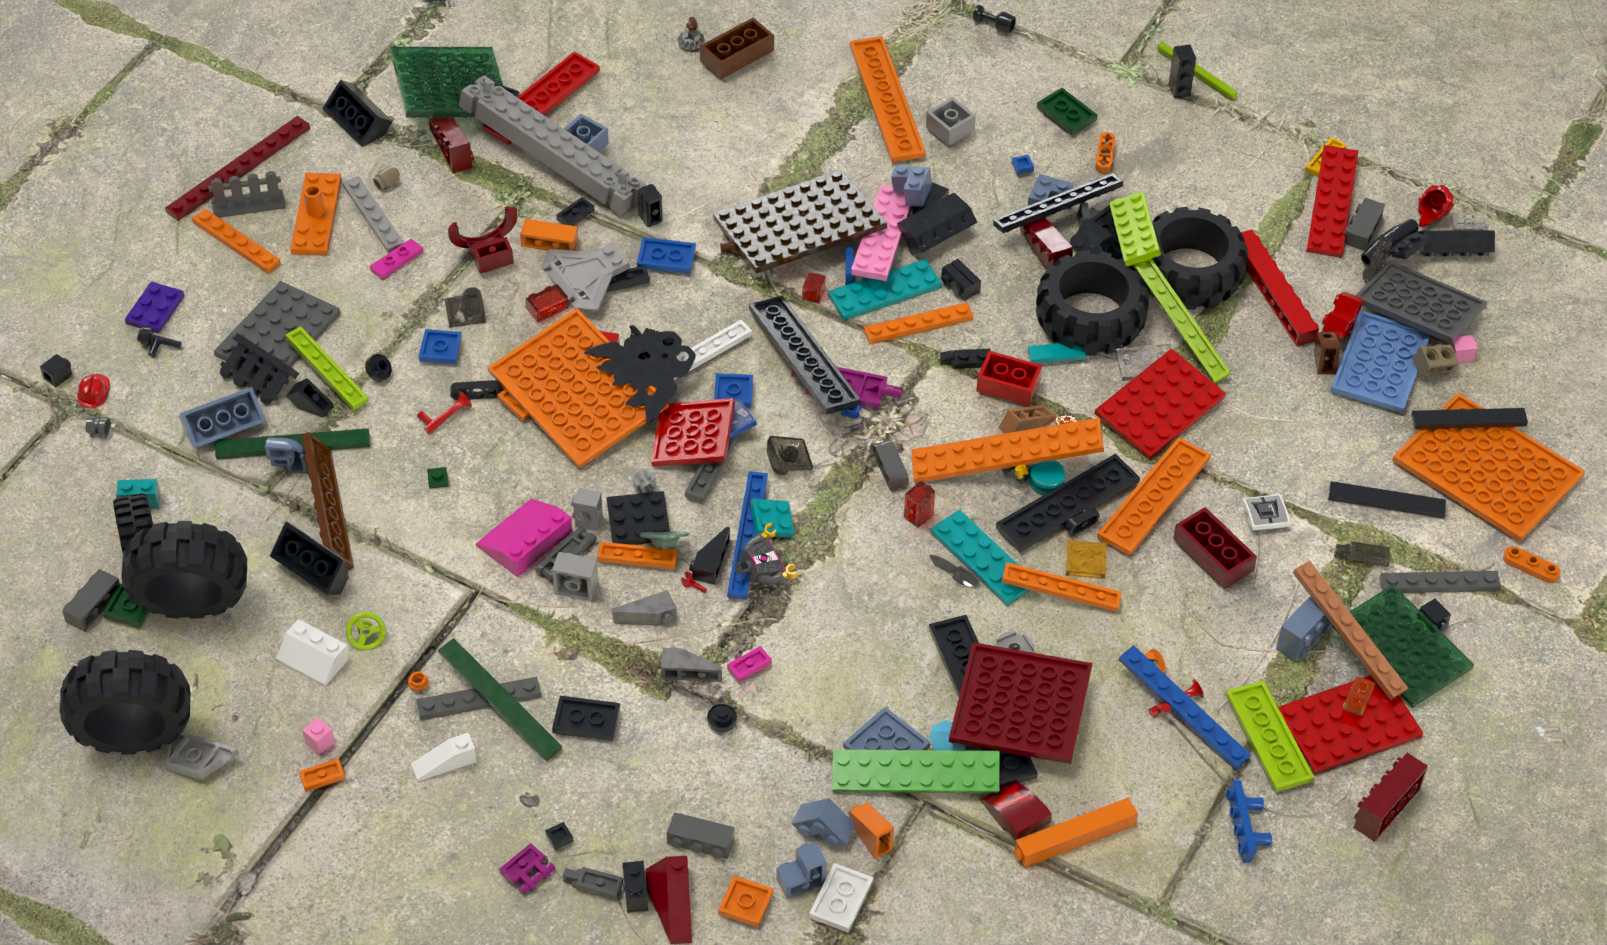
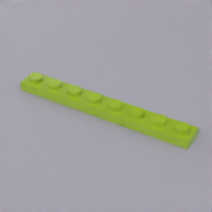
(1182, 320)

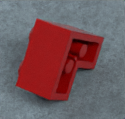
(1344, 315)

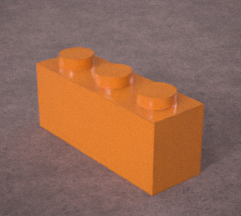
(548, 235)

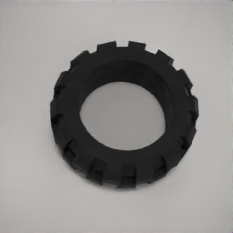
(1207, 234)
(1096, 275)
(184, 570)
(125, 702)

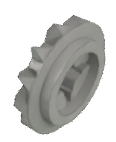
(689, 44)

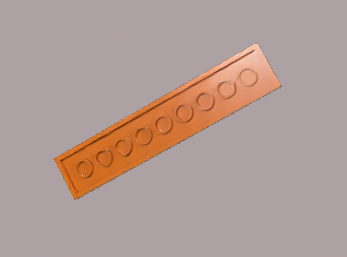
(887, 99)
(1007, 450)

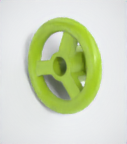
(365, 624)

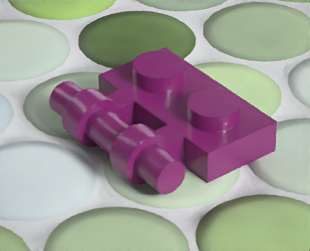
(523, 864)

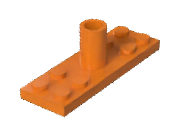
(316, 214)

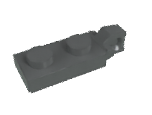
(594, 881)

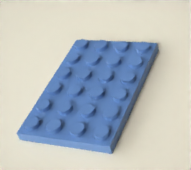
(1379, 362)

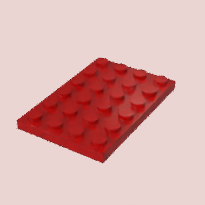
(1160, 403)
(1338, 737)

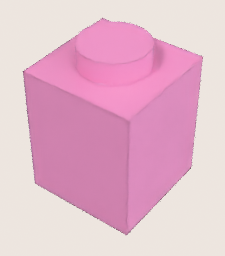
(1465, 348)
(318, 736)

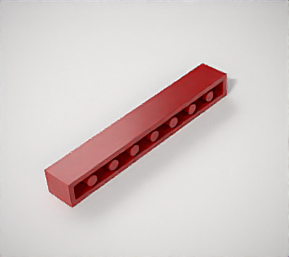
(1278, 292)

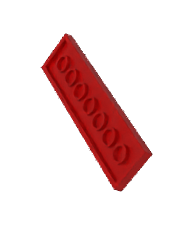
(555, 86)
(1332, 201)

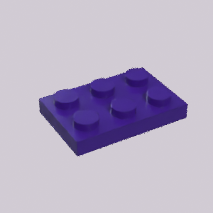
(154, 307)

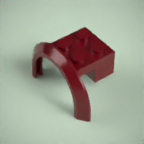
(489, 250)

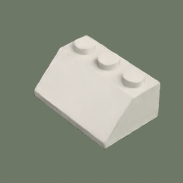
(312, 653)

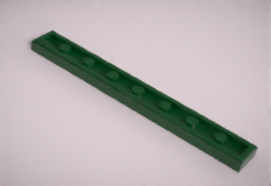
(256, 445)
(500, 699)

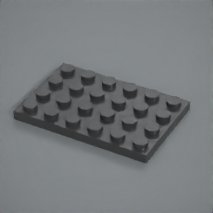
(1421, 302)
(277, 315)

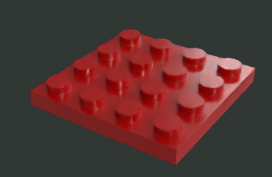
(693, 432)

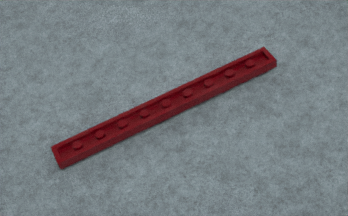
(238, 167)

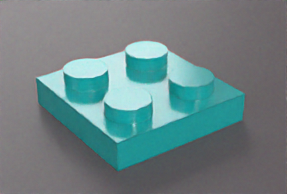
(773, 512)

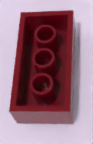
(1215, 547)
(1390, 796)

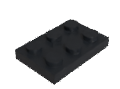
(586, 718)

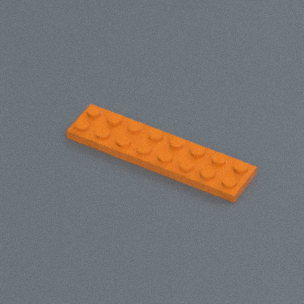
(1153, 496)

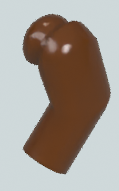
(692, 24)
(724, 247)

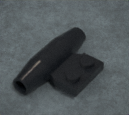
(1404, 240)

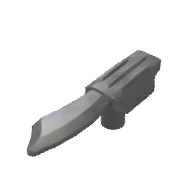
(960, 574)

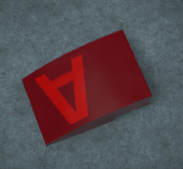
(1017, 810)

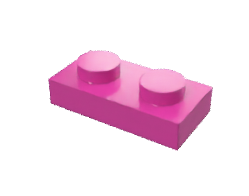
(749, 664)

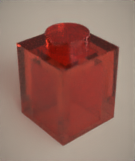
(814, 287)

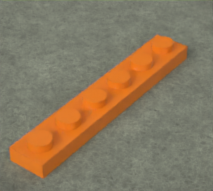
(236, 241)
(918, 323)
(1061, 587)

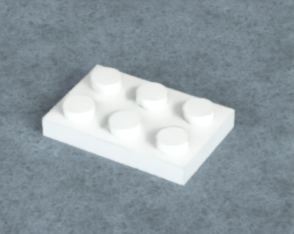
(841, 897)

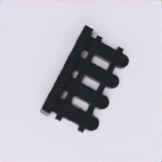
(252, 361)

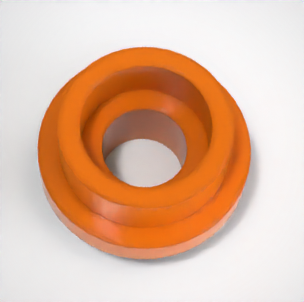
(418, 677)

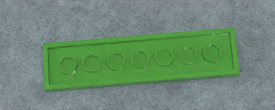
(915, 771)

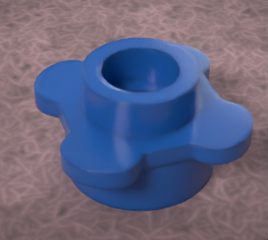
(852, 412)

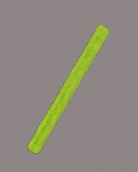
(1203, 74)

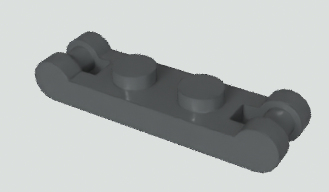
(572, 544)

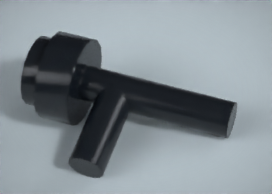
(146, 335)

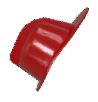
(93, 390)

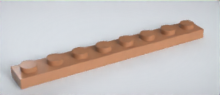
(1350, 630)

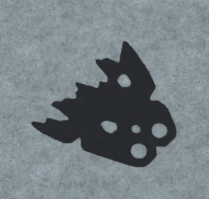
(646, 372)

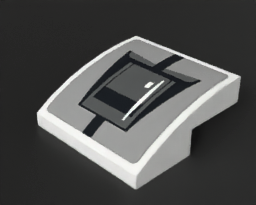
(1266, 512)

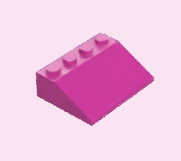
(526, 535)

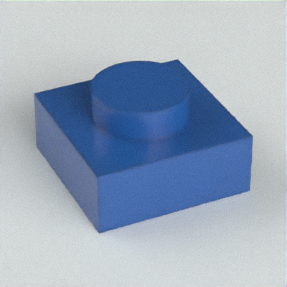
(1022, 164)

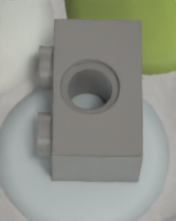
(587, 509)

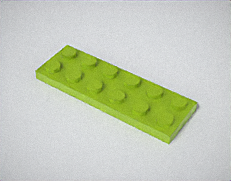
(1135, 228)
(1269, 736)

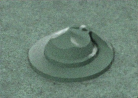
(664, 539)

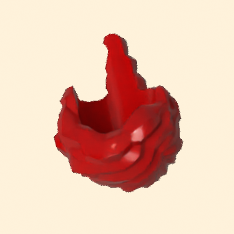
(1434, 204)

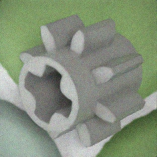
(644, 481)

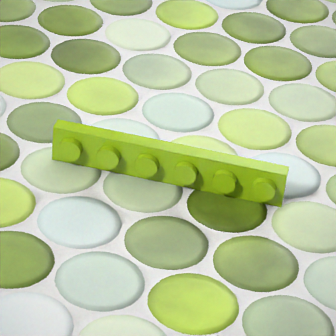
(327, 368)

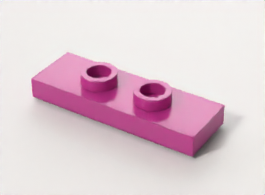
(396, 258)

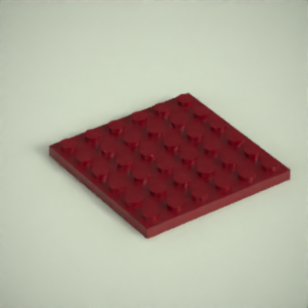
(1021, 703)

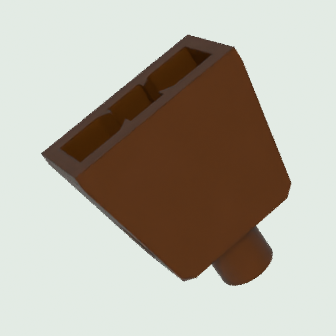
(1326, 345)

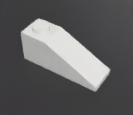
(446, 757)

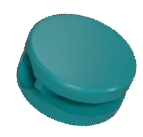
(1046, 476)

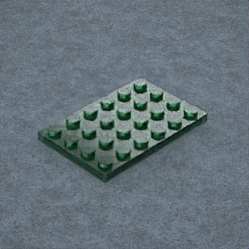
(1411, 644)

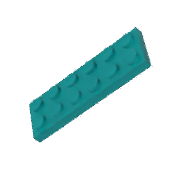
(875, 294)
(977, 554)

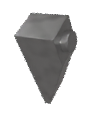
(651, 610)
(684, 665)

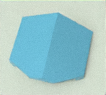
(940, 738)

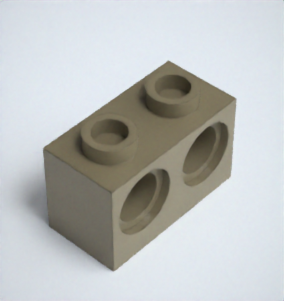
(1435, 360)

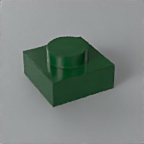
(437, 477)

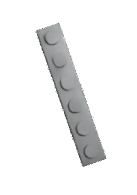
(372, 214)

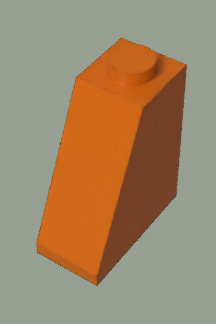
(872, 829)

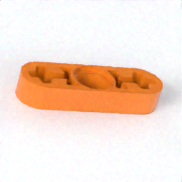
(1105, 147)

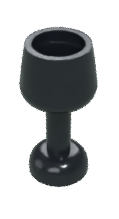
(1003, 21)

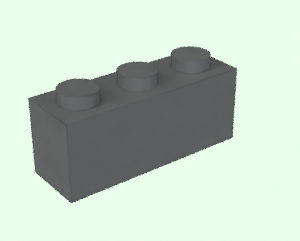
(1364, 224)
(90, 600)
(700, 835)

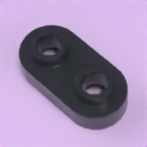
(1082, 521)

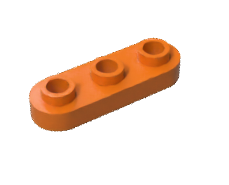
(1531, 564)

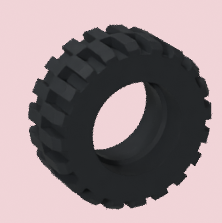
(131, 516)

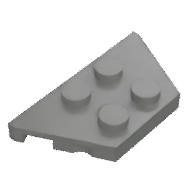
(197, 755)

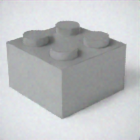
(950, 121)
(575, 576)

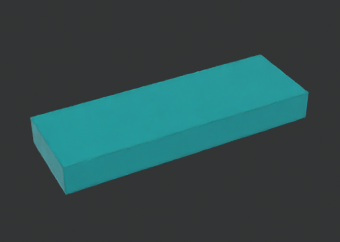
(1054, 353)

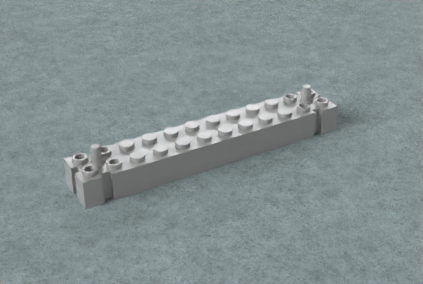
(551, 144)

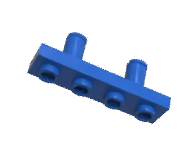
(1242, 826)

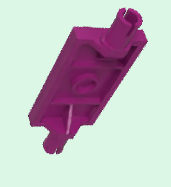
(867, 386)

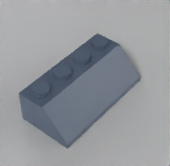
(222, 418)

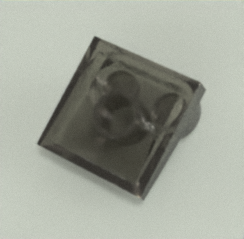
(465, 308)
(788, 454)

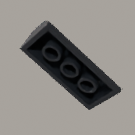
(356, 113)
(936, 223)
(1459, 241)
(310, 560)

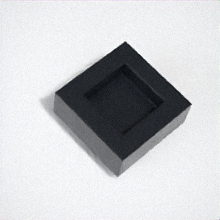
(559, 836)

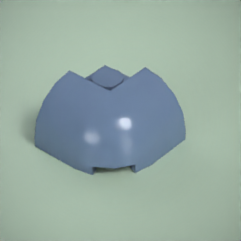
(286, 453)

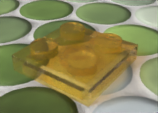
(1086, 559)

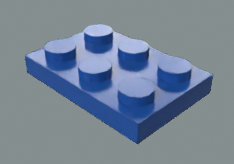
(666, 255)

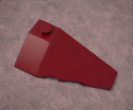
(669, 891)

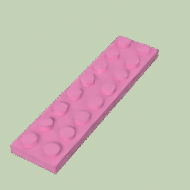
(879, 248)

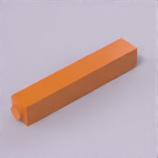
(1075, 832)

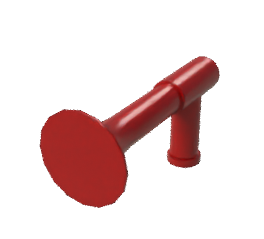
(433, 424)
(1194, 690)

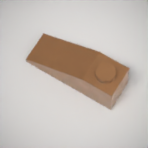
(1026, 418)

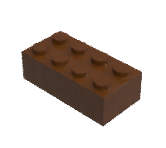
(737, 48)

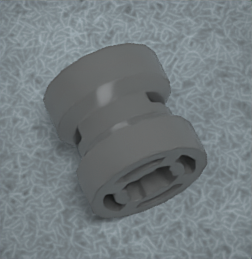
(98, 425)

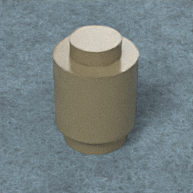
(386, 177)

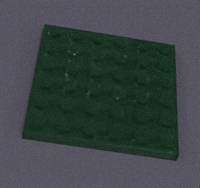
(434, 76)

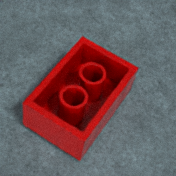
(1009, 378)

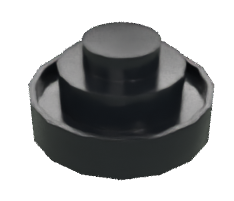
(378, 367)
(722, 718)

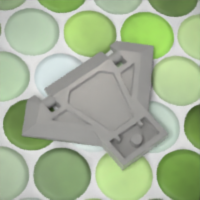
(585, 274)

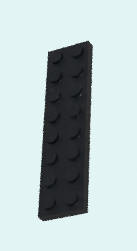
(1068, 500)

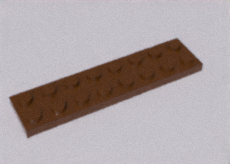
(327, 498)

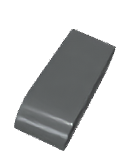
(890, 464)

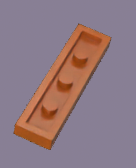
(637, 555)

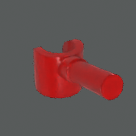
(690, 582)

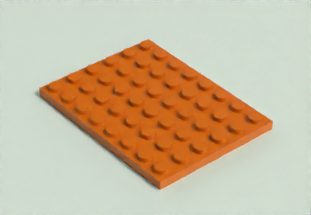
(568, 392)
(1491, 471)

